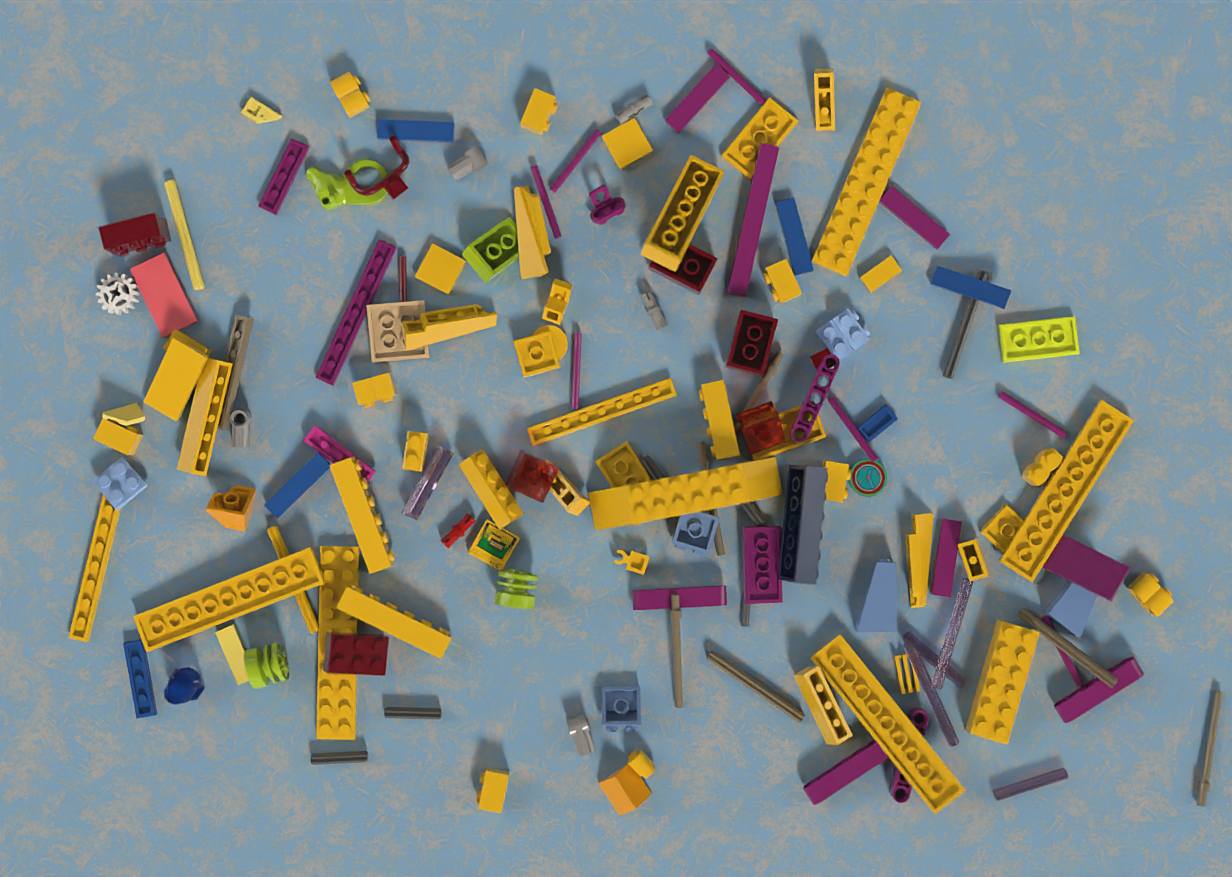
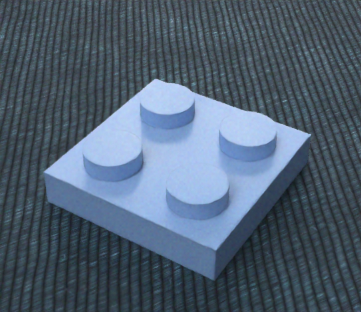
(119, 483)

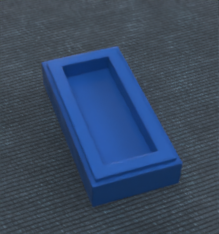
(877, 423)

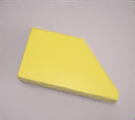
(259, 112)
(125, 415)

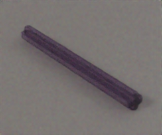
(952, 633)
(931, 693)

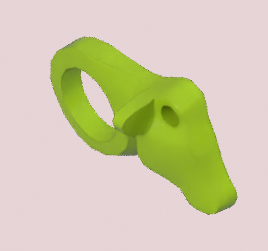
(335, 189)

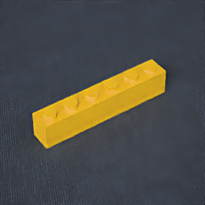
(204, 417)
(362, 514)
(394, 622)

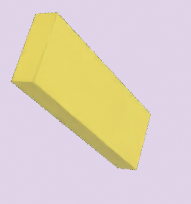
(234, 652)

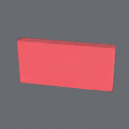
(163, 295)

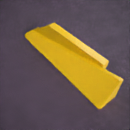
(531, 234)
(446, 324)
(918, 557)

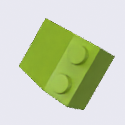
(493, 250)

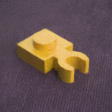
(635, 562)

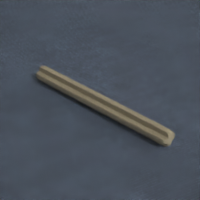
(1067, 647)
(755, 686)

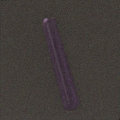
(932, 658)
(1030, 784)

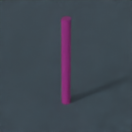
(736, 76)
(574, 162)
(545, 201)
(576, 370)
(1032, 414)
(852, 428)
(1066, 658)

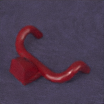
(392, 182)

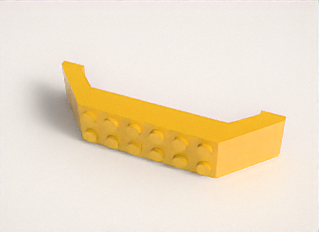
(685, 494)

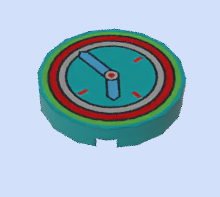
(868, 478)

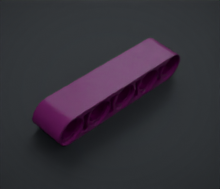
(821, 391)
(688, 597)
(1097, 691)
(844, 772)
(896, 781)

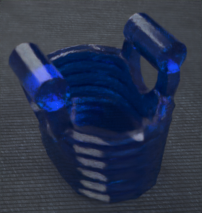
(183, 686)

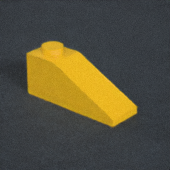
(824, 99)
(568, 494)

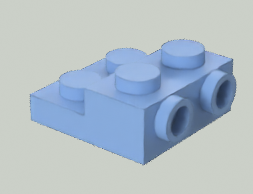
(843, 334)

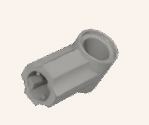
(471, 161)
(240, 431)
(580, 729)

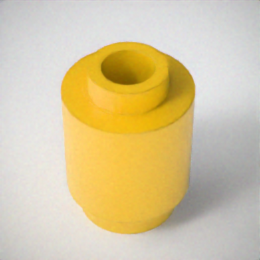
(641, 763)

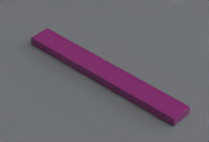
(753, 219)
(356, 312)

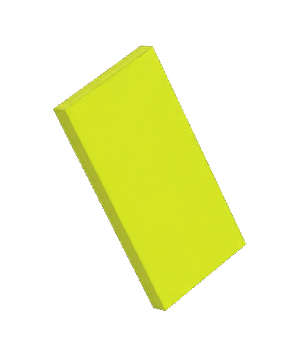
(1038, 339)

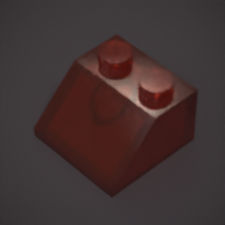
(760, 427)
(531, 476)

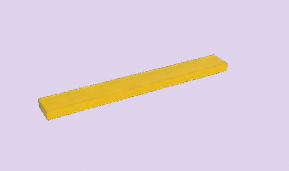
(601, 411)
(94, 571)

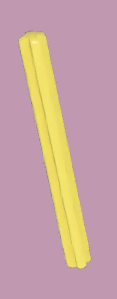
(184, 235)

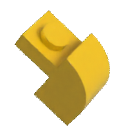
(557, 301)

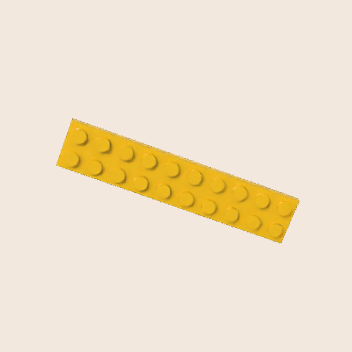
(866, 182)
(1066, 491)
(229, 599)
(336, 691)
(888, 724)

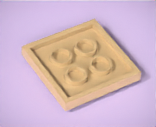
(387, 334)

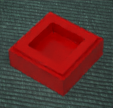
(816, 359)

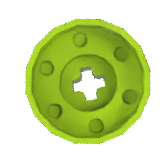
(516, 589)
(266, 665)

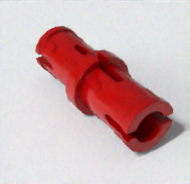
(457, 530)

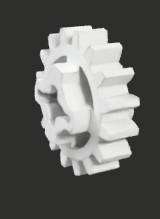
(114, 302)

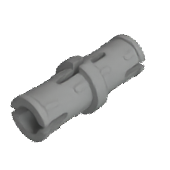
(633, 109)
(654, 310)

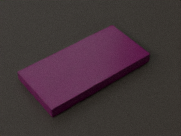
(761, 564)
(1086, 568)

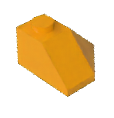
(233, 507)

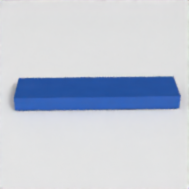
(416, 130)
(794, 236)
(971, 287)
(298, 485)
(140, 679)

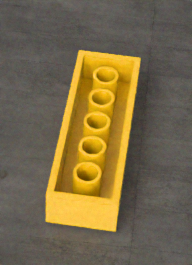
(682, 213)
(1002, 681)

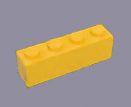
(720, 420)
(491, 489)
(822, 705)

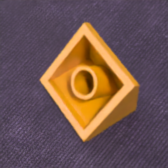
(625, 789)

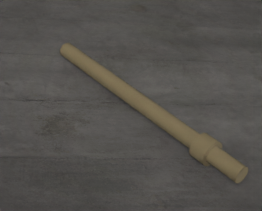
(771, 369)
(703, 461)
(676, 614)
(1203, 785)

